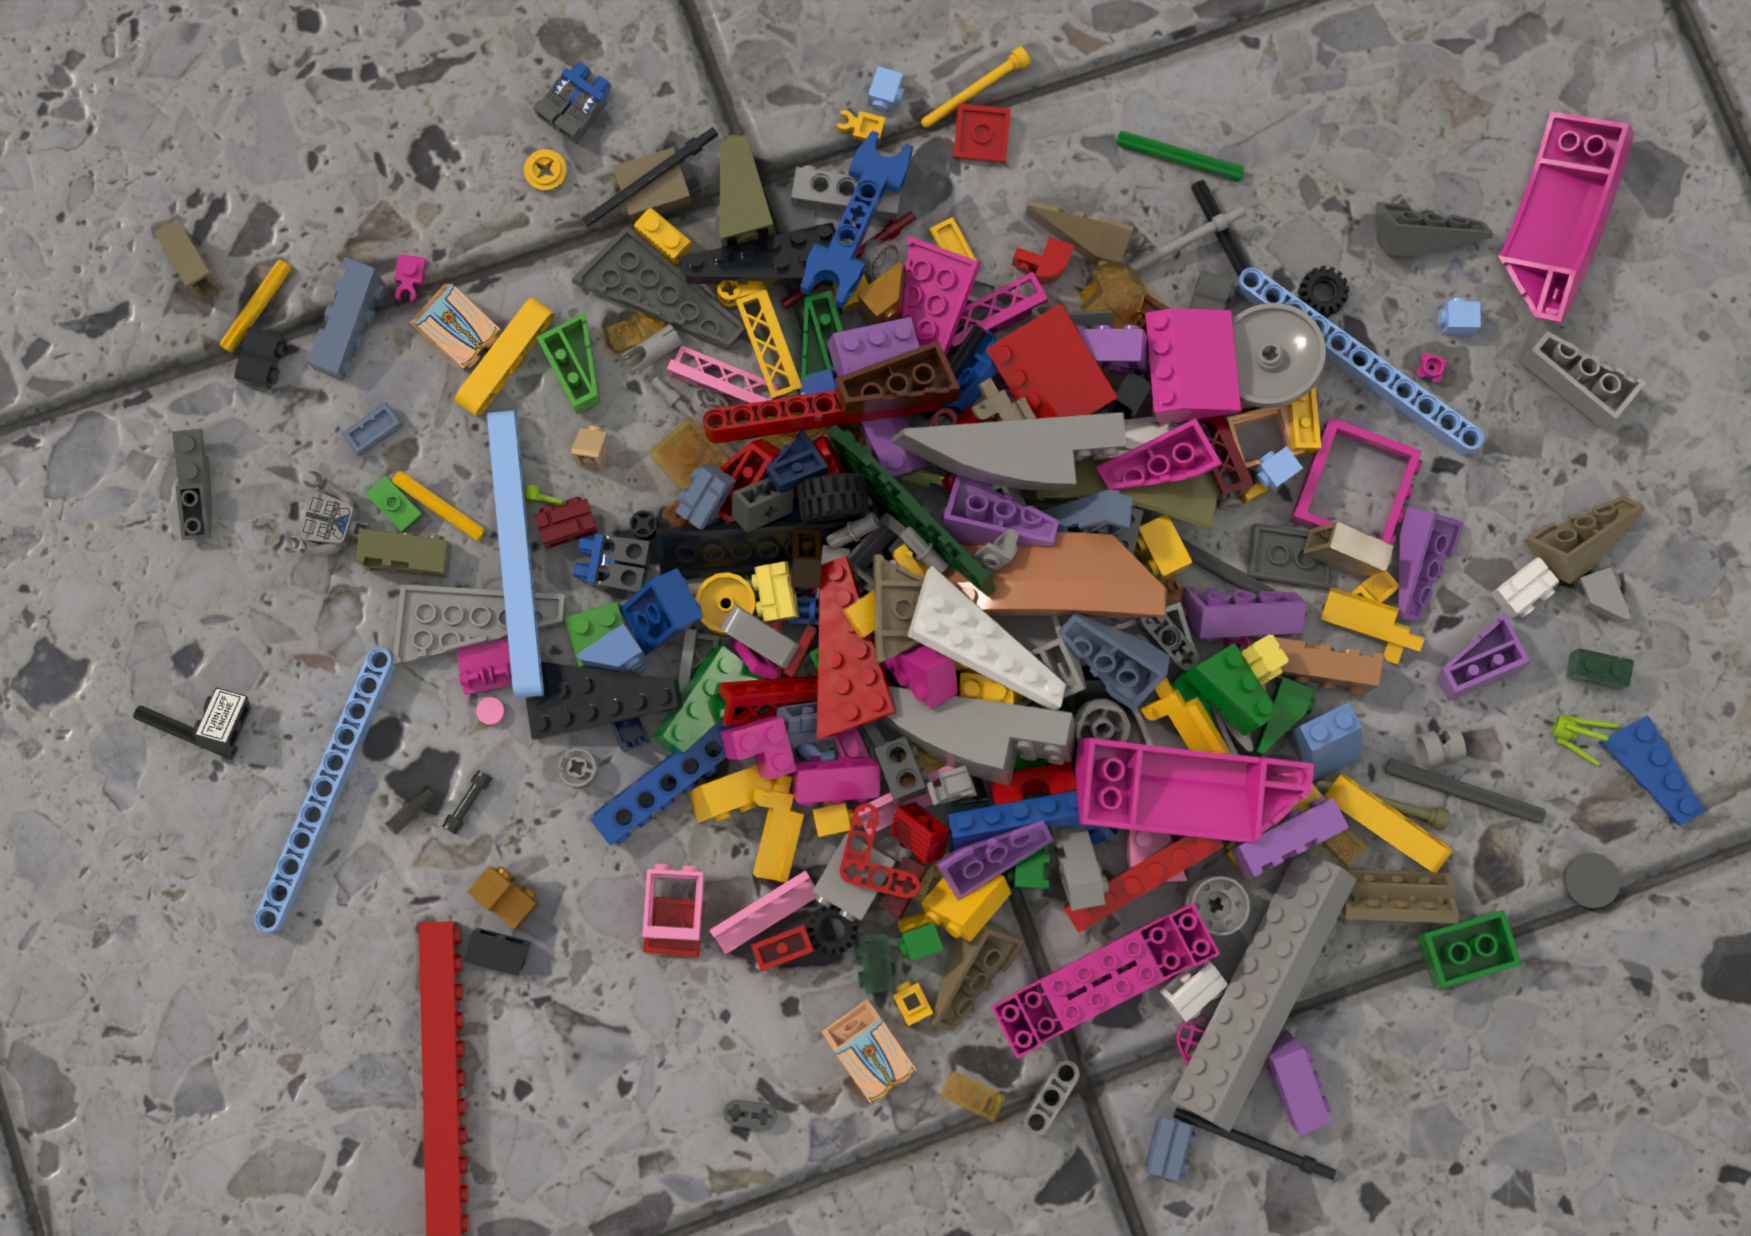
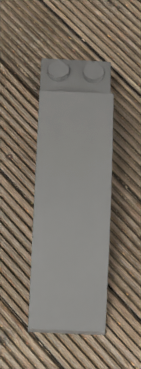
(1018, 452)
(983, 733)

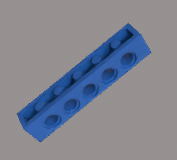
(605, 817)

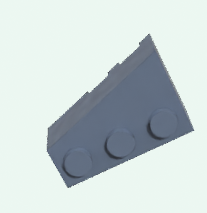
(1098, 513)

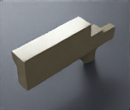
(999, 405)

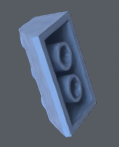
(615, 653)

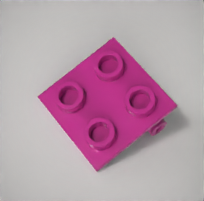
(485, 666)

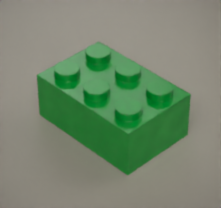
(1468, 949)

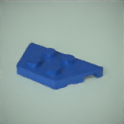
(976, 371)

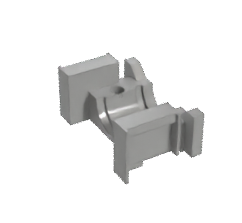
(955, 786)

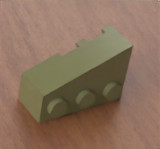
(403, 553)

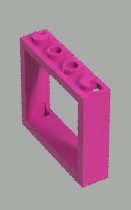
(1331, 426)

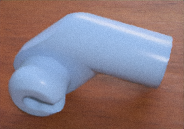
(810, 750)

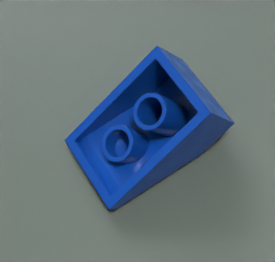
(661, 611)

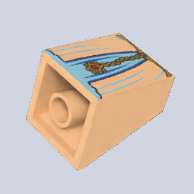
(455, 326)
(869, 1051)

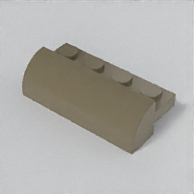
(1401, 896)

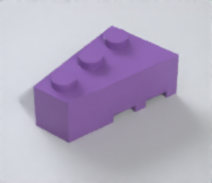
(1486, 660)
(1298, 1084)

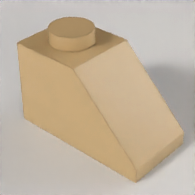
(591, 447)

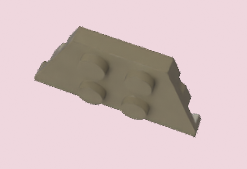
(894, 607)

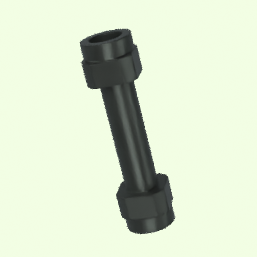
(454, 822)

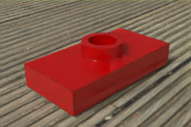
(805, 642)

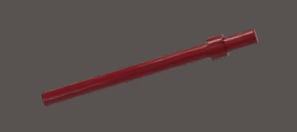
(889, 230)

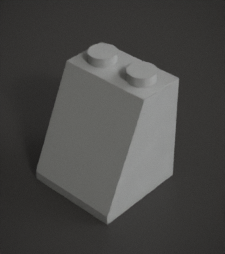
(851, 898)

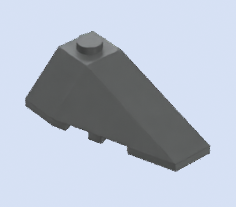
(1415, 233)

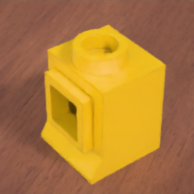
(917, 1013)

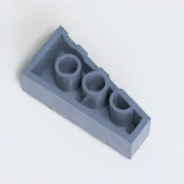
(347, 319)

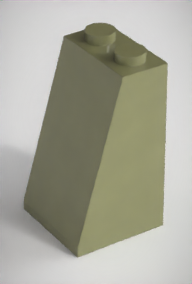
(742, 199)

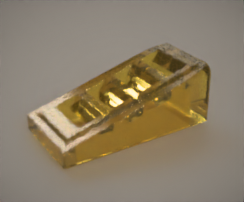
(951, 1085)

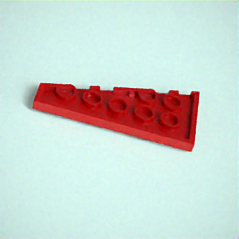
(849, 681)

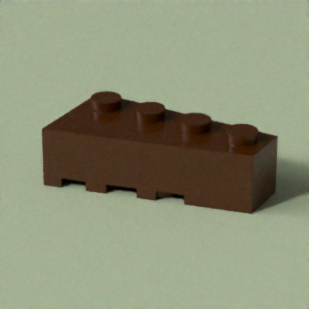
(899, 382)

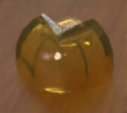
(1115, 289)

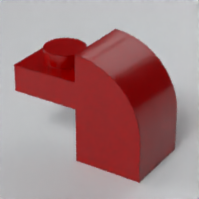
(1048, 266)

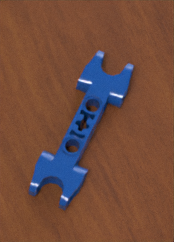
(839, 260)

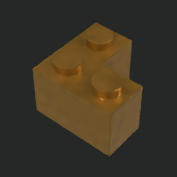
(502, 896)

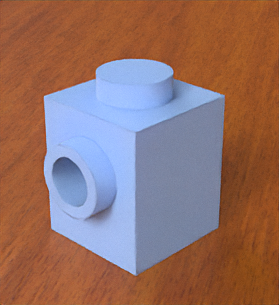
(885, 90)
(1460, 317)
(1277, 468)

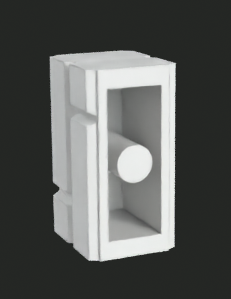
(1525, 588)
(1193, 990)

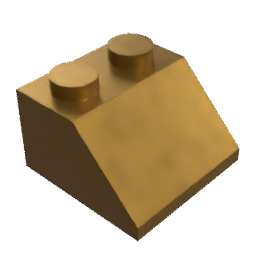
(884, 296)

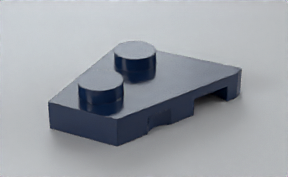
(796, 464)

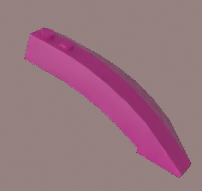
(1565, 210)
(1185, 790)

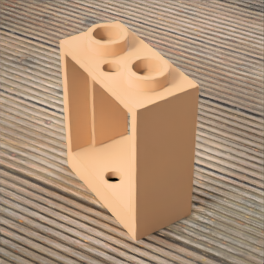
(1282, 418)

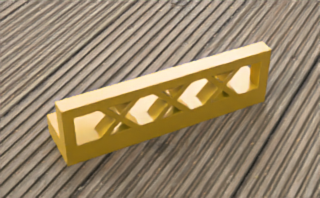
(776, 335)
(1305, 424)

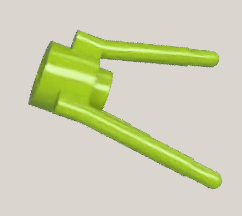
(1568, 727)

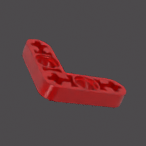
(861, 859)

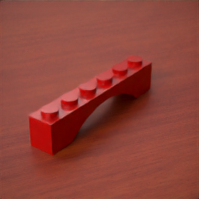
(1145, 876)

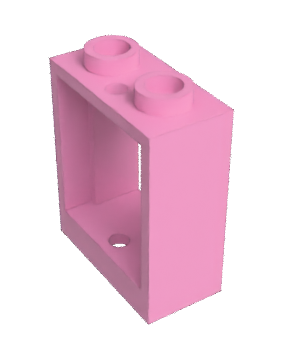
(676, 933)

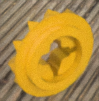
(544, 159)

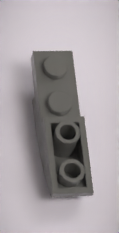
(193, 484)

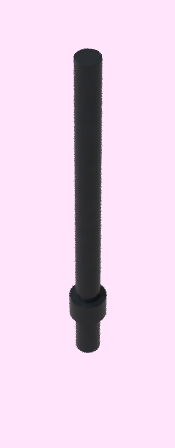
(691, 147)
(1305, 1163)

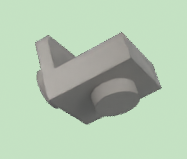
(999, 553)

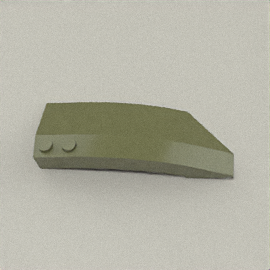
(1185, 500)

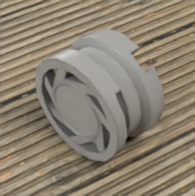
(702, 401)
(578, 768)

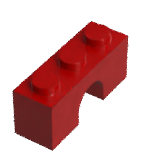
(1044, 780)

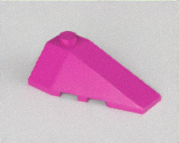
(1167, 458)

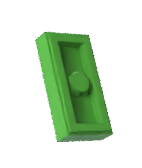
(394, 504)

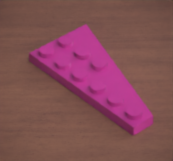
(936, 291)

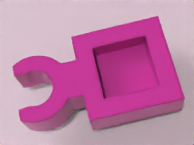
(409, 272)

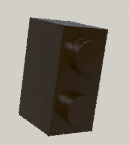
(806, 558)

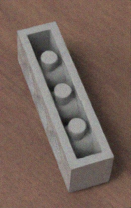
(832, 200)

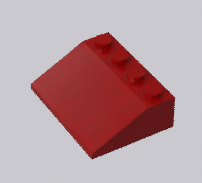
(1052, 367)

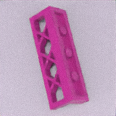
(1004, 317)

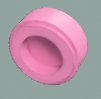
(490, 711)

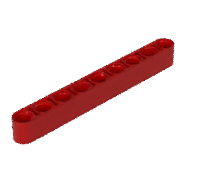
(786, 422)

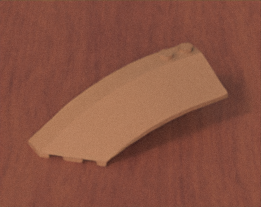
(1076, 574)

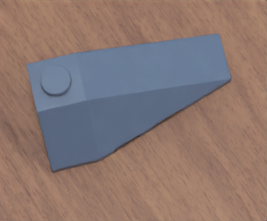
(1120, 660)

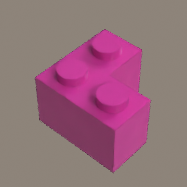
(765, 741)

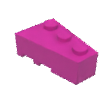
(925, 673)
(835, 780)

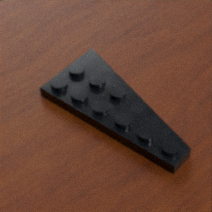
(771, 259)
(591, 698)

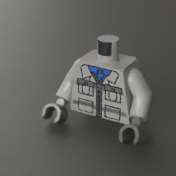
(328, 521)

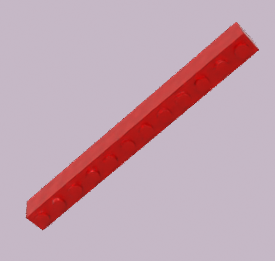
(443, 1079)

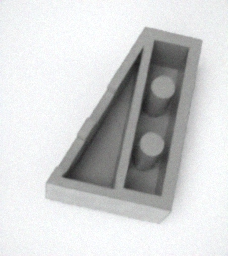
(1078, 867)

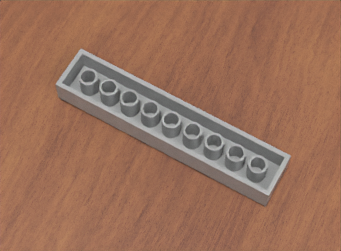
(1263, 990)

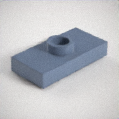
(372, 429)

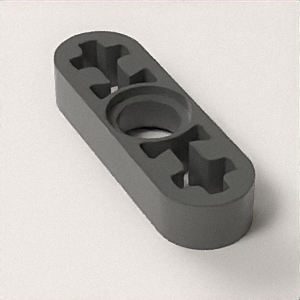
(1155, 636)

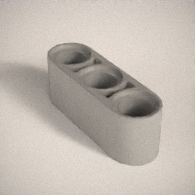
(760, 636)
(1063, 1090)

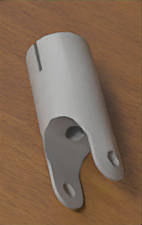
(654, 348)

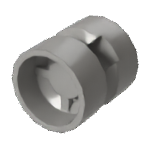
(1445, 745)

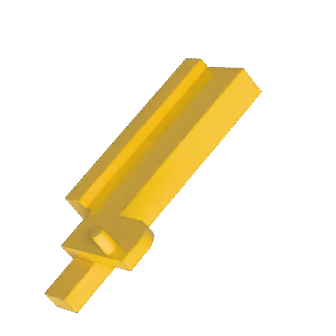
(862, 611)
(1371, 619)
(1189, 719)
(779, 832)

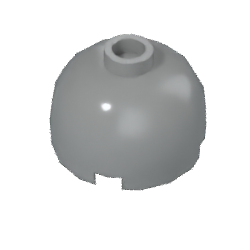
(1102, 720)

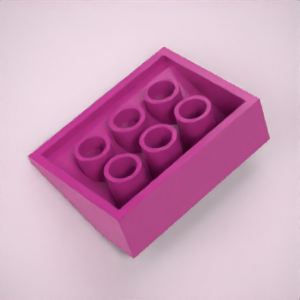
(1192, 364)

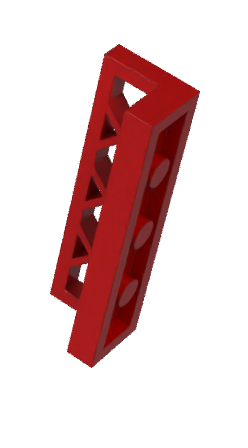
(763, 692)

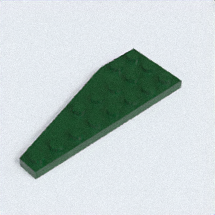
(904, 508)

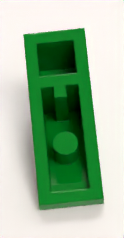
(1292, 702)

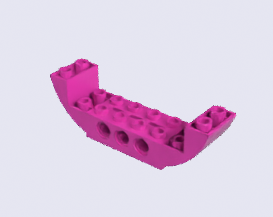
(1104, 979)

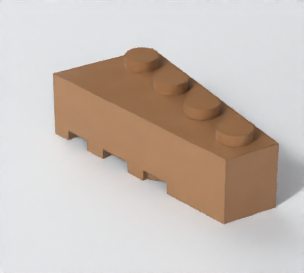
(1329, 668)

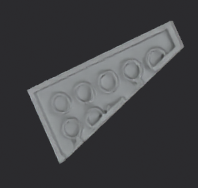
(454, 618)

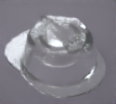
(880, 257)

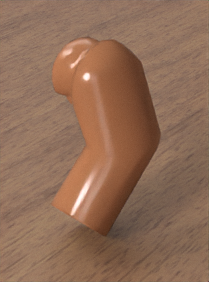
(1175, 592)

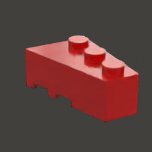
(747, 468)

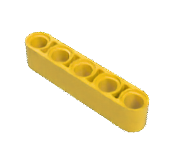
(504, 357)
(1389, 823)

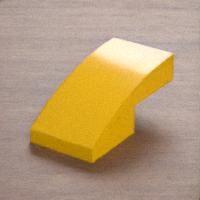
(1377, 587)

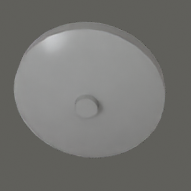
(1277, 354)

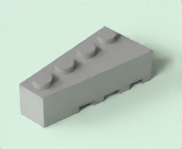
(1582, 379)

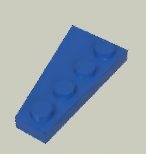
(1653, 767)

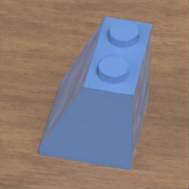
(1329, 741)

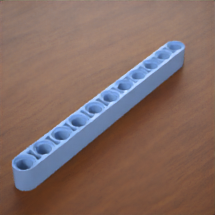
(1372, 364)
(515, 555)
(314, 797)

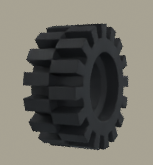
(1330, 278)
(820, 942)

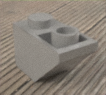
(1602, 595)

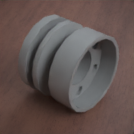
(1231, 901)

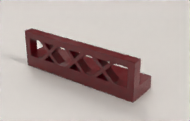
(1230, 456)

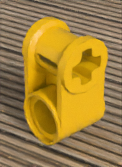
(739, 291)

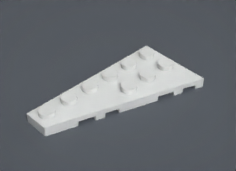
(966, 634)

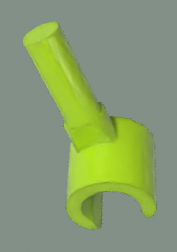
(533, 495)

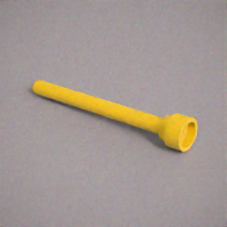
(1017, 59)

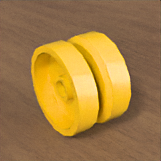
(720, 588)

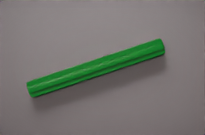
(1180, 155)

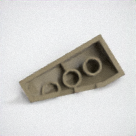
(1093, 239)
(1580, 542)
(971, 971)

